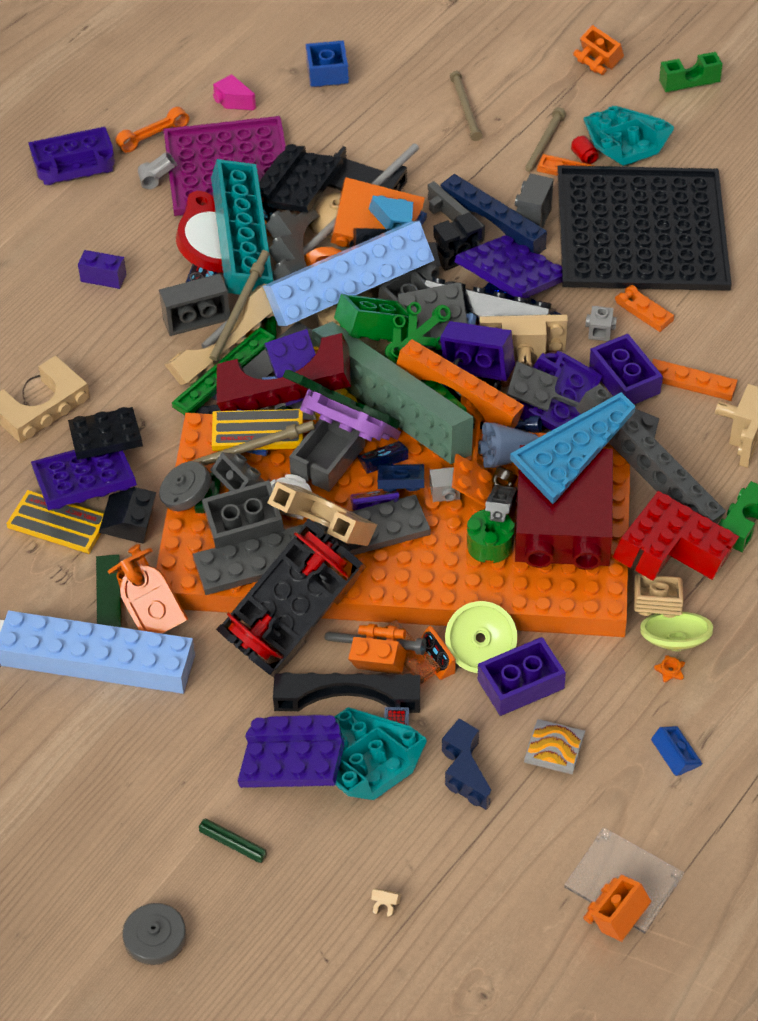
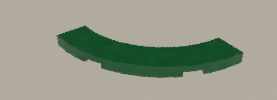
(314, 386)

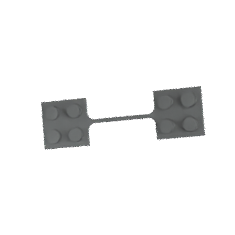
(539, 389)

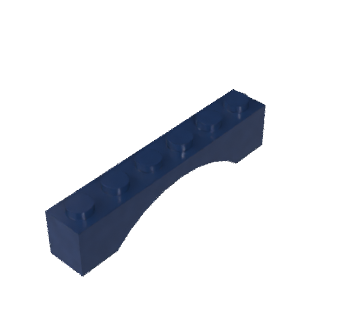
(506, 219)

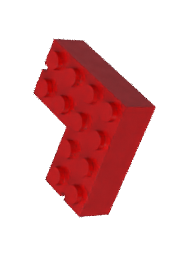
(674, 531)

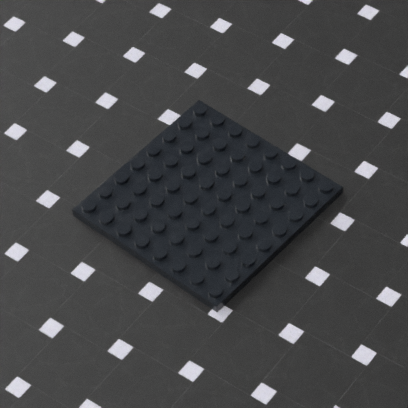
(642, 228)

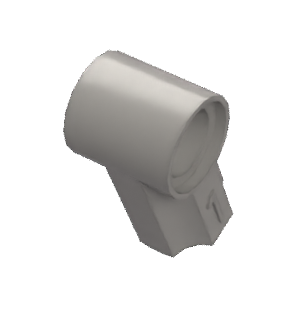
(151, 172)

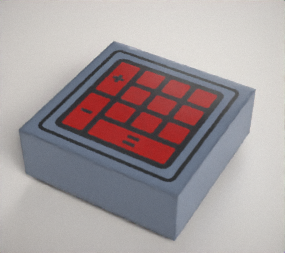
(397, 714)

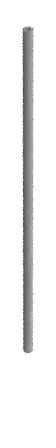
(329, 228)

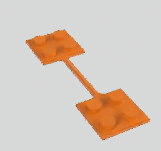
(467, 474)

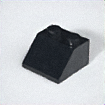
(128, 514)

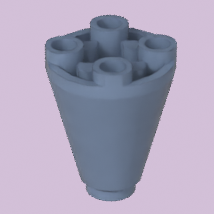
(500, 442)

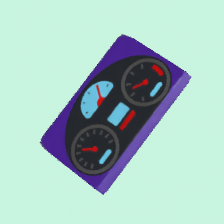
(372, 498)

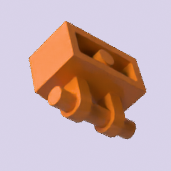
(601, 47)
(378, 654)
(618, 907)

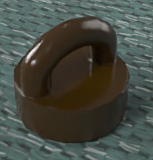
(504, 474)

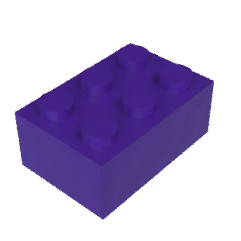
(484, 349)
(290, 353)
(626, 369)
(521, 676)

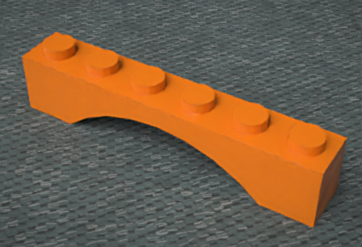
(489, 401)

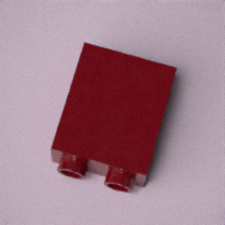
(575, 526)

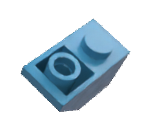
(390, 211)

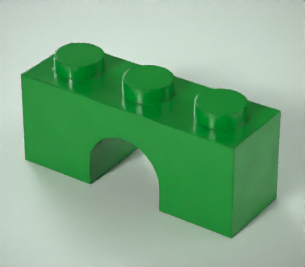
(705, 71)
(737, 513)

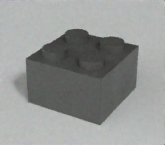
(535, 199)

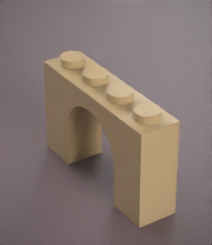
(25, 420)
(340, 521)

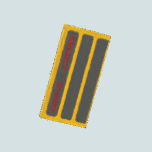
(239, 427)
(68, 526)

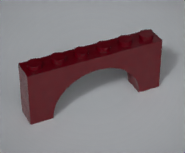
(239, 391)

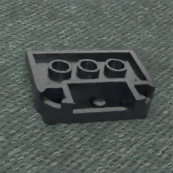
(298, 179)

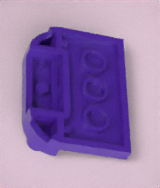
(73, 155)
(572, 382)
(292, 752)

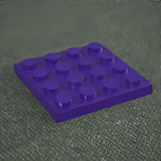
(511, 267)
(70, 480)

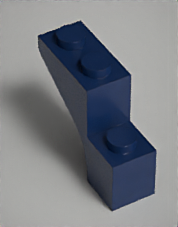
(464, 774)

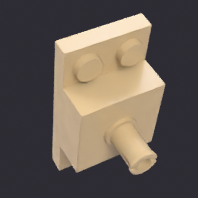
(531, 334)
(745, 423)

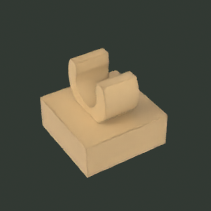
(385, 897)

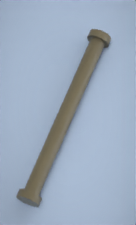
(475, 133)

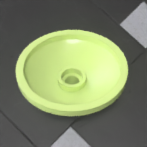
(474, 619)
(677, 632)

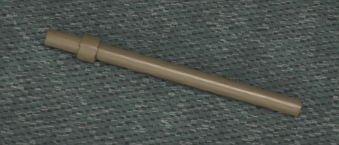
(256, 271)
(291, 432)

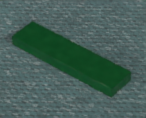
(108, 591)

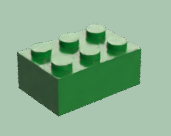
(369, 317)

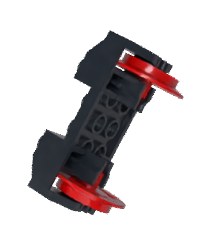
(291, 598)

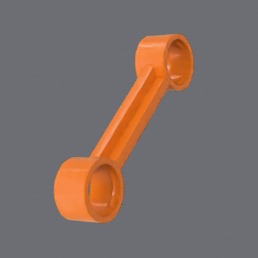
(152, 129)

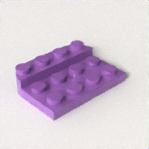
(347, 417)

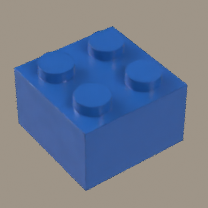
(327, 63)

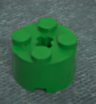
(489, 538)

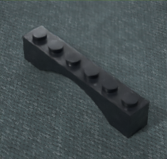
(297, 691)

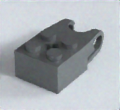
(409, 282)

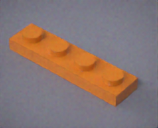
(696, 380)

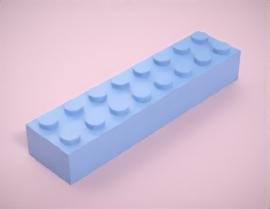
(348, 273)
(96, 651)

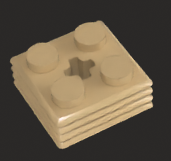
(658, 596)

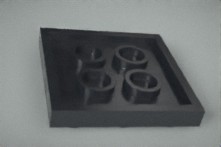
(105, 433)

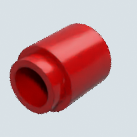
(584, 150)

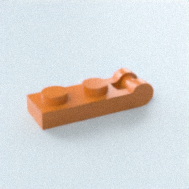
(644, 308)

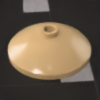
(326, 208)

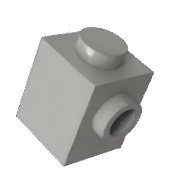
(441, 485)

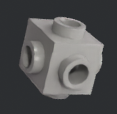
(599, 319)

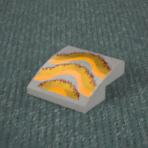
(554, 746)

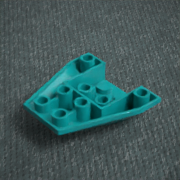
(627, 134)
(375, 753)

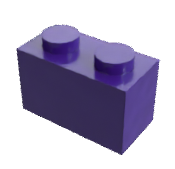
(102, 269)

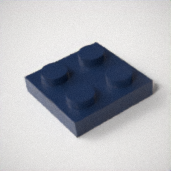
(401, 477)

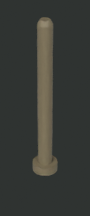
(558, 115)

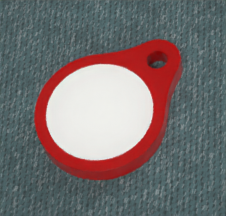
(198, 232)

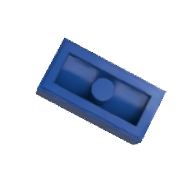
(675, 750)

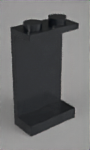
(365, 174)

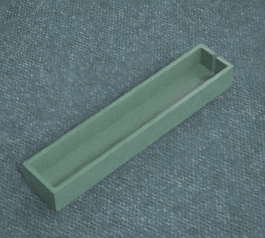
(399, 394)

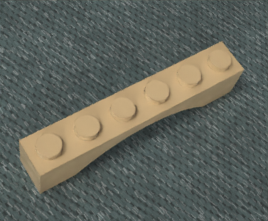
(189, 363)

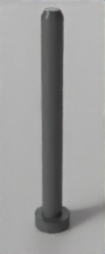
(418, 646)

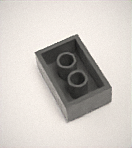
(194, 304)
(242, 515)

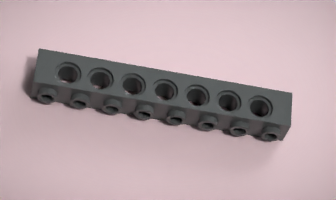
(654, 462)

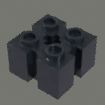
(456, 238)

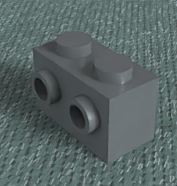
(235, 471)

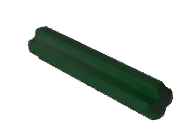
(233, 840)

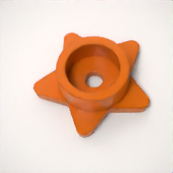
(670, 662)

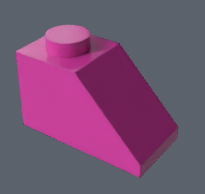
(233, 94)

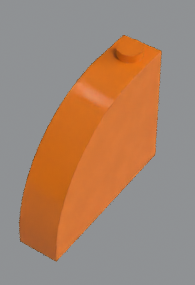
(354, 209)

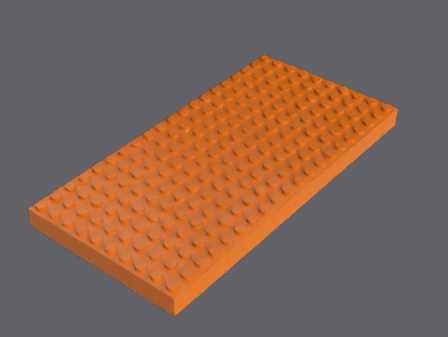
(422, 577)

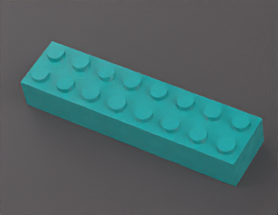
(239, 223)

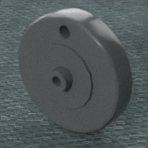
(185, 486)
(154, 933)

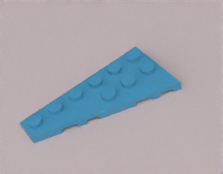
(565, 452)

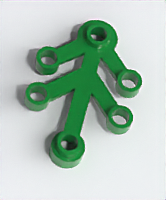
(413, 332)

